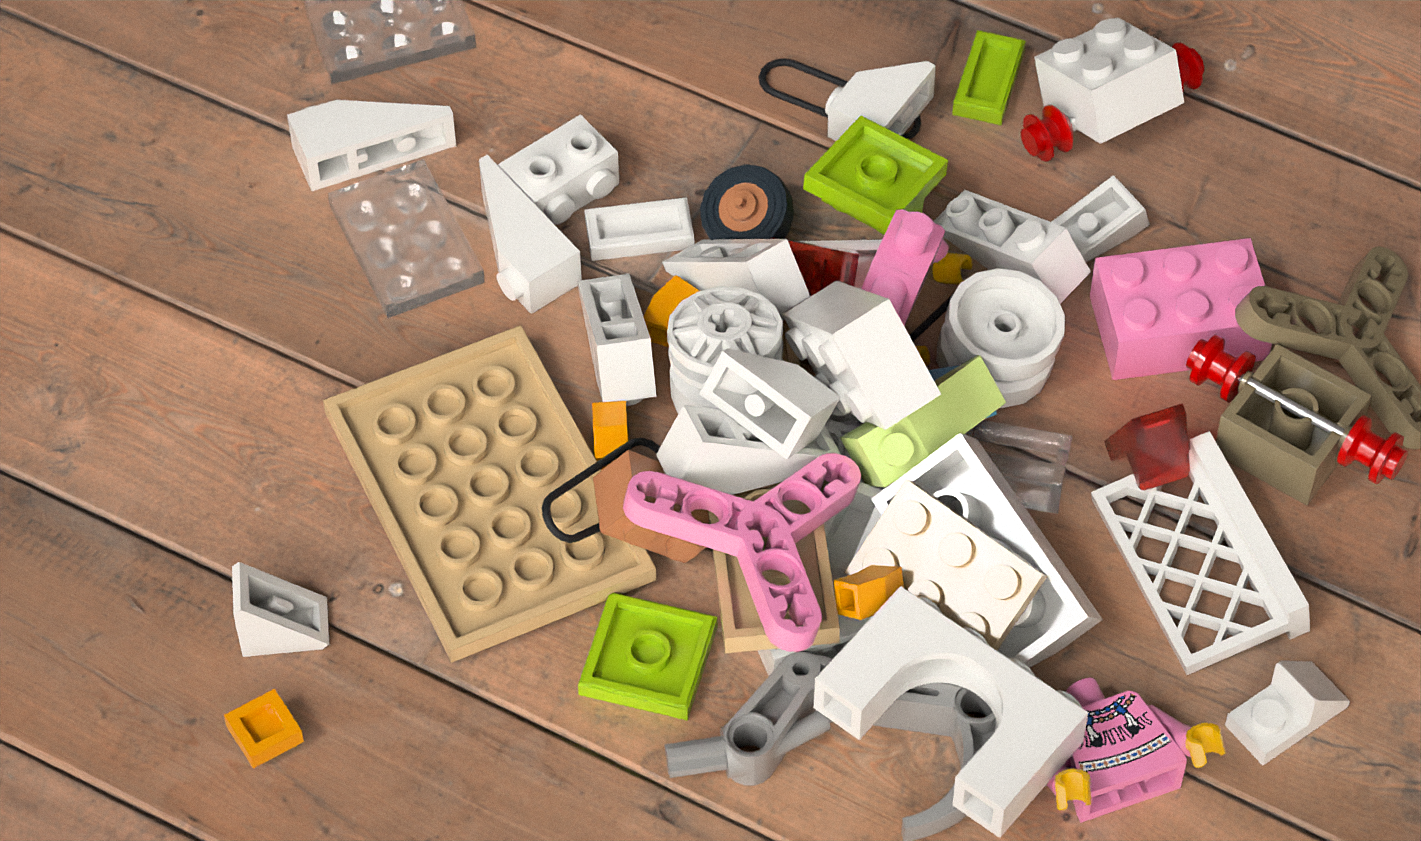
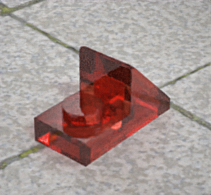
(824, 265)
(1154, 447)

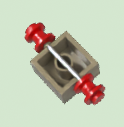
(1292, 419)

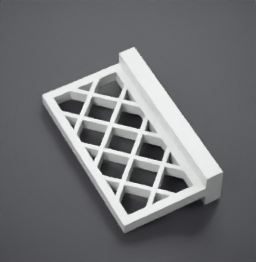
(1248, 546)

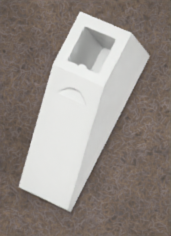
(1014, 241)

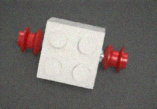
(1106, 85)

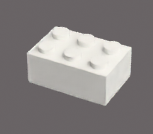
(861, 353)

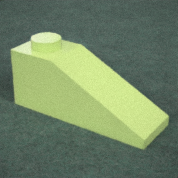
(965, 401)

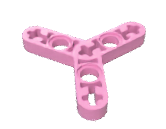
(766, 518)

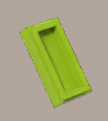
(989, 77)

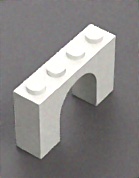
(917, 645)

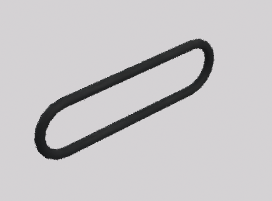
(817, 73)

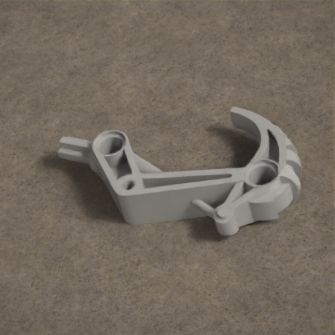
(784, 717)

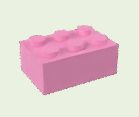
(1166, 300)

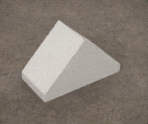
(276, 614)

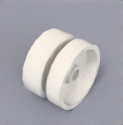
(1010, 324)

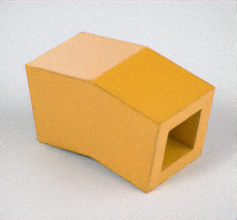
(663, 305)
(609, 427)
(867, 590)

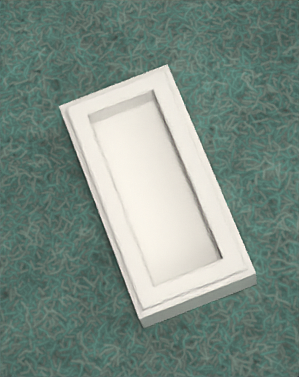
(639, 229)

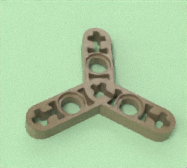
(1274, 318)

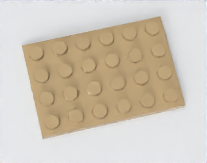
(459, 482)

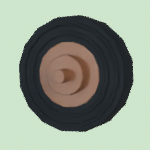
(747, 205)

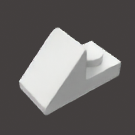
(1286, 710)

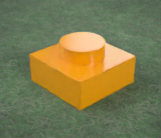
(263, 728)

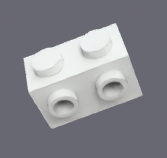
(565, 169)

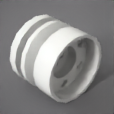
(710, 324)

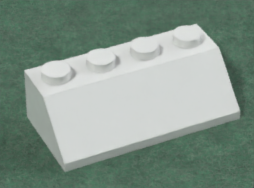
(974, 487)

